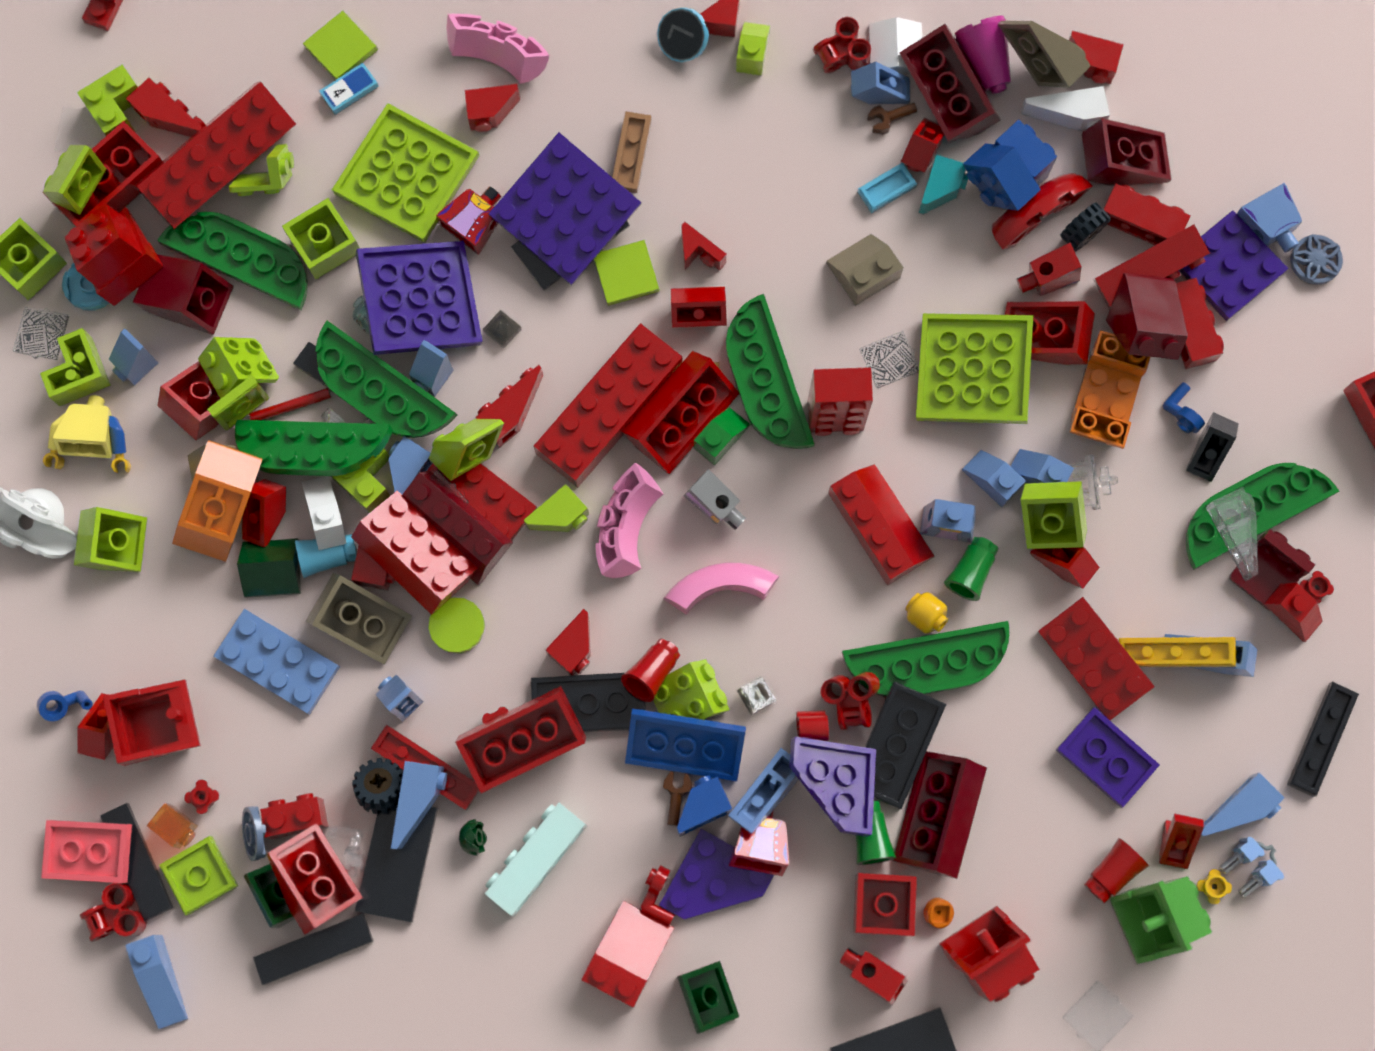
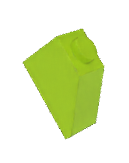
(752, 48)
(559, 513)

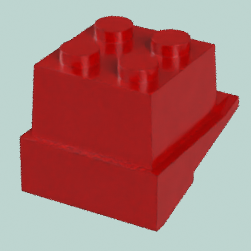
(112, 253)
(151, 722)
(991, 954)

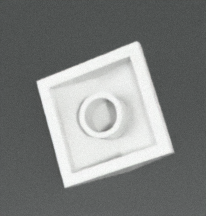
(890, 38)

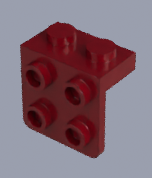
(1276, 565)

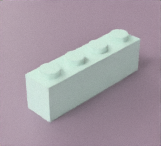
(535, 859)

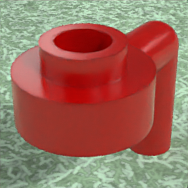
(656, 882)

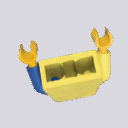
(87, 432)

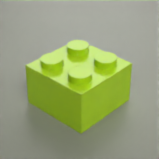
(321, 238)
(27, 259)
(1054, 515)

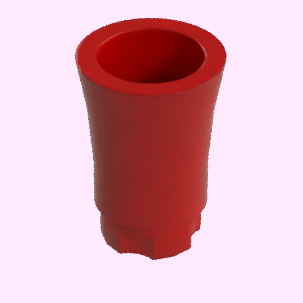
(651, 670)
(1115, 871)

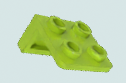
(279, 172)
(233, 360)
(691, 692)

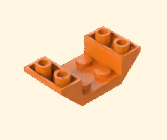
(1108, 392)
(216, 500)

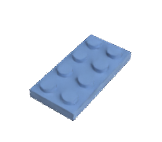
(276, 661)

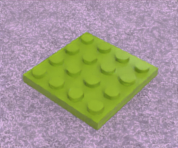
(405, 172)
(974, 368)

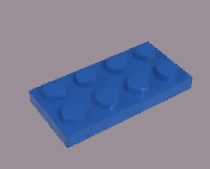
(685, 744)

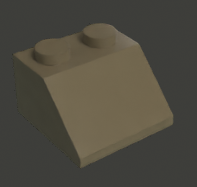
(865, 268)

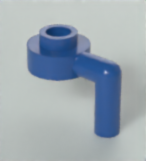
(1187, 418)
(62, 703)

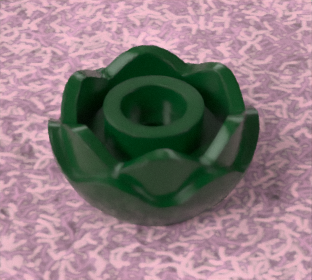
(472, 837)

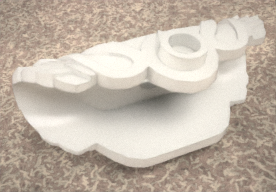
(47, 535)

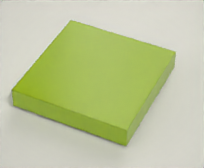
(340, 45)
(626, 273)
(238, 403)
(198, 875)

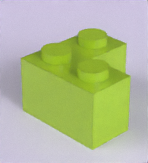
(107, 98)
(80, 374)
(362, 484)

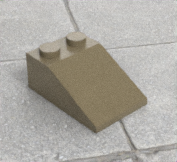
(1045, 54)
(358, 618)

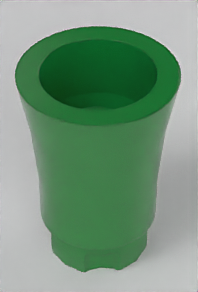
(972, 569)
(878, 846)

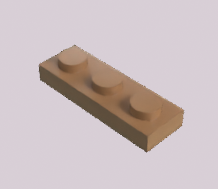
(632, 150)

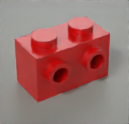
(698, 307)
(294, 817)

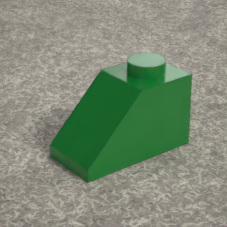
(720, 435)

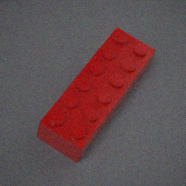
(215, 154)
(607, 405)

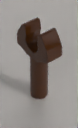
(889, 116)
(676, 797)

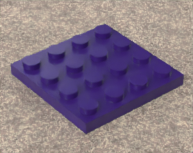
(565, 208)
(418, 296)

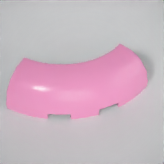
(496, 44)
(622, 521)
(718, 578)

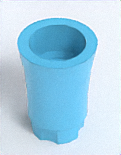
(315, 560)

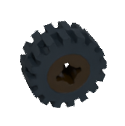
(1085, 226)
(381, 796)

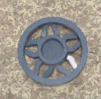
(1316, 259)
(253, 833)

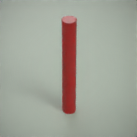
(291, 405)

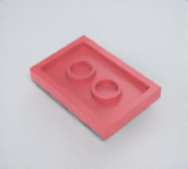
(86, 851)

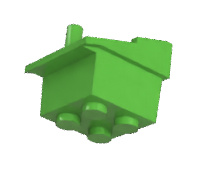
(1161, 918)

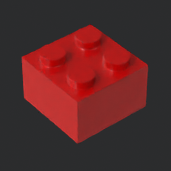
(885, 904)

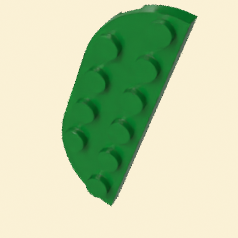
(240, 254)
(765, 377)
(377, 387)
(311, 446)
(1278, 495)
(934, 660)

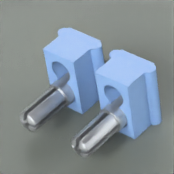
(1264, 874)

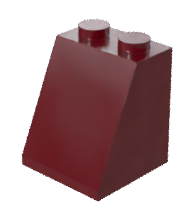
(185, 294)
(1148, 317)

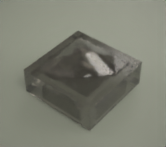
(502, 329)
(756, 695)

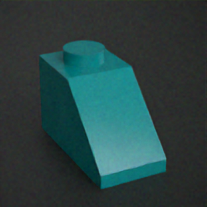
(943, 184)

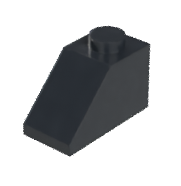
(1212, 446)

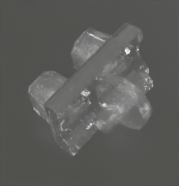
(1088, 470)

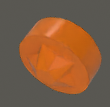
(938, 913)

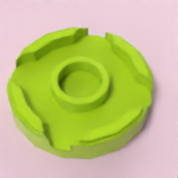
(457, 626)

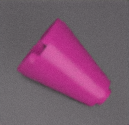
(987, 53)

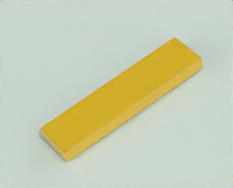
(1182, 651)

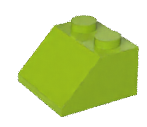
(74, 178)
(465, 446)
(110, 540)

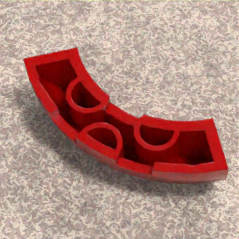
(1052, 198)

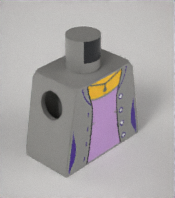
(704, 496)

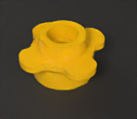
(1222, 889)

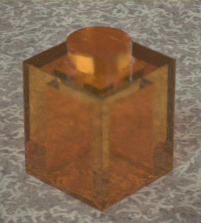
(173, 826)

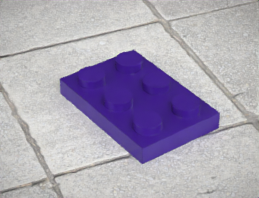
(1107, 757)

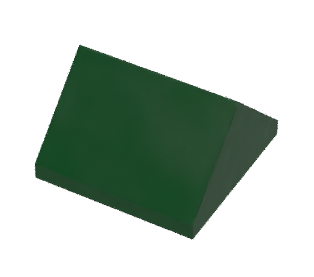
(269, 569)
(269, 896)
(708, 997)

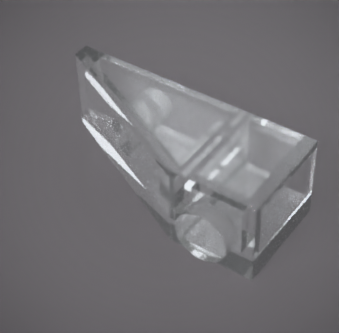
(1237, 525)

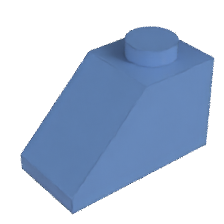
(880, 85)
(131, 358)
(430, 368)
(406, 462)
(1040, 467)
(994, 477)

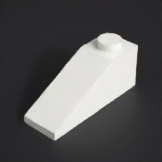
(1069, 109)
(324, 513)

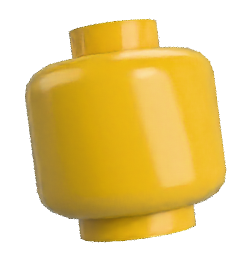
(927, 612)

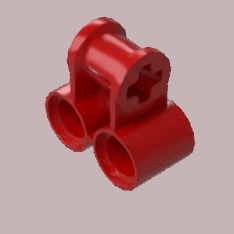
(839, 49)
(853, 704)
(812, 725)
(110, 917)

